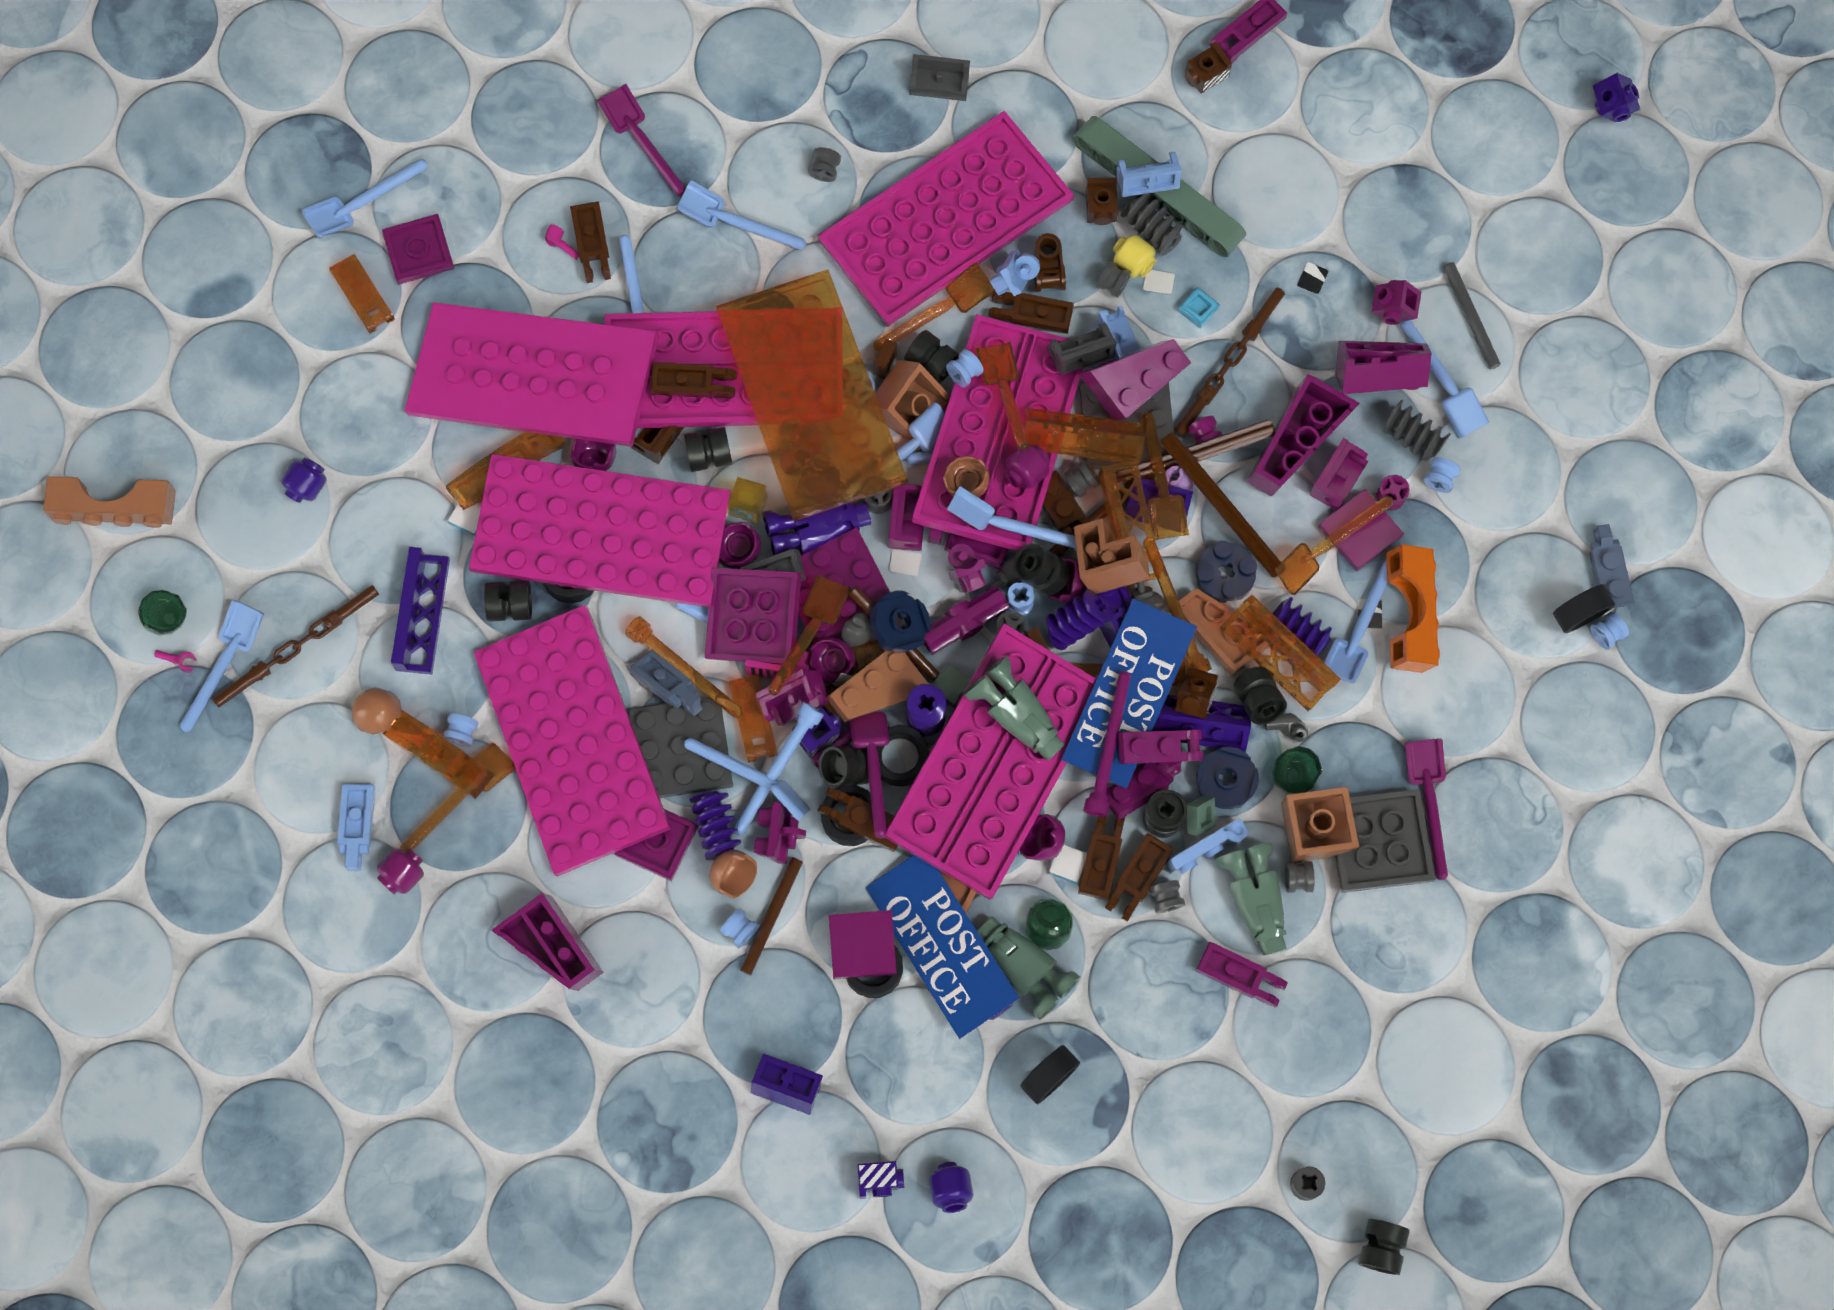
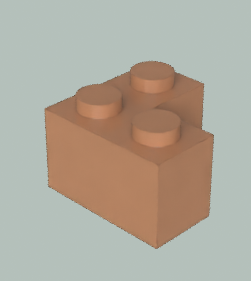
(1107, 562)

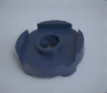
(1224, 555)
(884, 625)
(1242, 769)

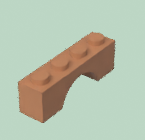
(147, 504)

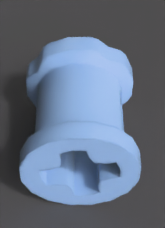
(1016, 591)

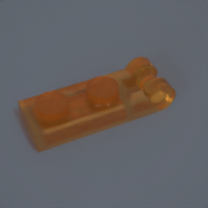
(361, 293)
(752, 721)

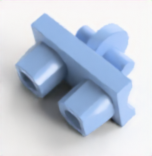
(1015, 273)

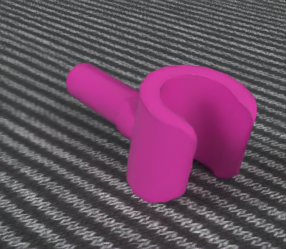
(553, 239)
(177, 659)

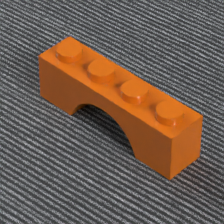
(1413, 573)

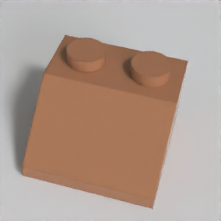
(907, 394)
(1319, 824)

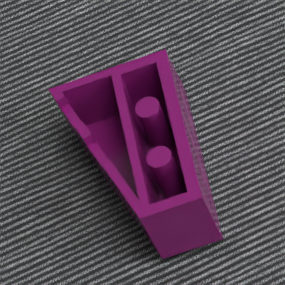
(1382, 366)
(1134, 378)
(550, 941)

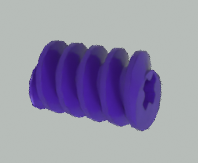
(1077, 619)
(1301, 626)
(926, 709)
(714, 823)

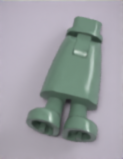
(1016, 709)
(1257, 896)
(1025, 965)

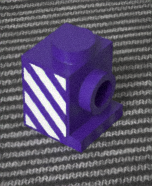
(830, 726)
(879, 1179)

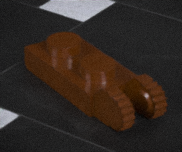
(590, 238)
(1033, 311)
(691, 380)
(1062, 506)
(856, 817)
(1101, 861)
(1140, 873)

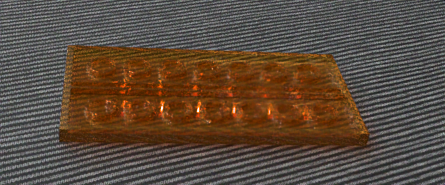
(811, 395)

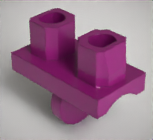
(966, 568)
(782, 833)

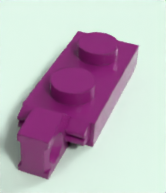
(1143, 784)

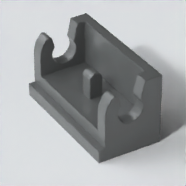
(939, 77)
(1082, 350)

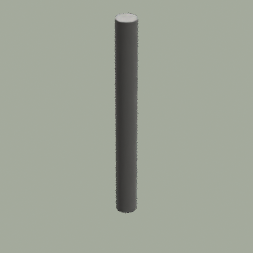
(1472, 315)

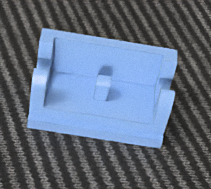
(1149, 177)
(1120, 331)

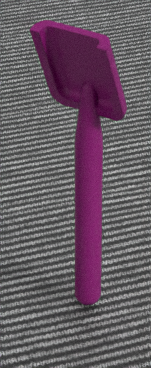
(624, 115)
(871, 732)
(1427, 767)

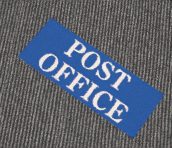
(1151, 650)
(943, 944)

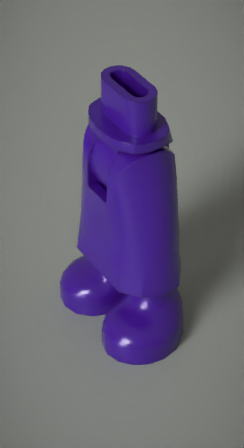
(815, 529)

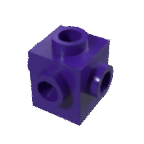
(1616, 97)

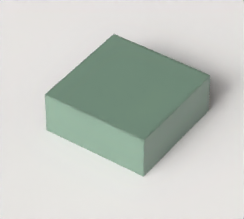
(951, 683)
(1200, 815)

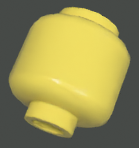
(1134, 255)

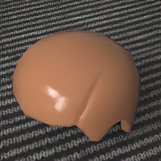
(968, 474)
(375, 710)
(733, 873)

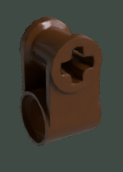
(1051, 266)

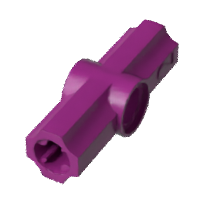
(965, 619)

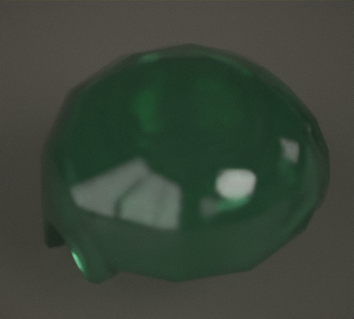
(162, 612)
(1296, 770)
(1049, 923)

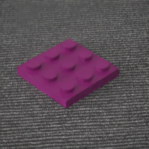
(847, 563)
(752, 615)

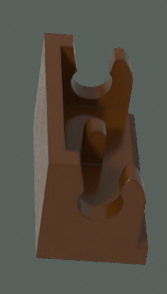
(656, 442)

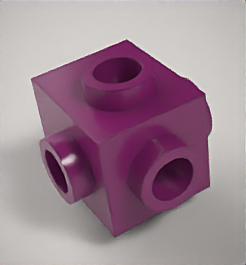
(1396, 302)

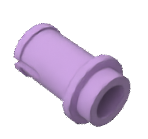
(1179, 479)

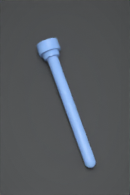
(806, 719)

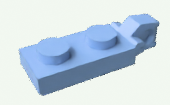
(355, 823)
(1209, 846)

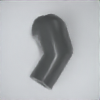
(1290, 725)

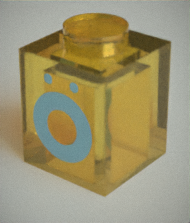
(747, 500)

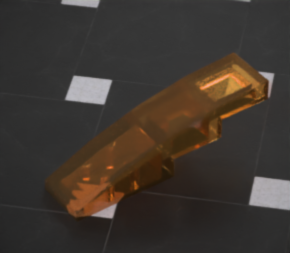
(470, 485)
(439, 754)

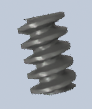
(1152, 223)
(1415, 432)

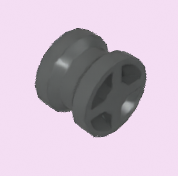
(824, 164)
(1113, 279)
(1082, 478)
(882, 505)
(1013, 620)
(1299, 876)
(1167, 896)
(1303, 1188)

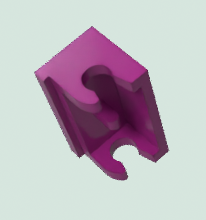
(1340, 475)
(903, 532)
(800, 687)

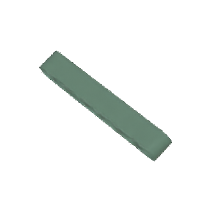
(1187, 205)

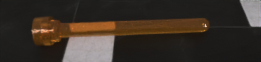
(640, 631)
(1195, 659)

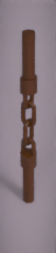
(1208, 392)
(330, 620)

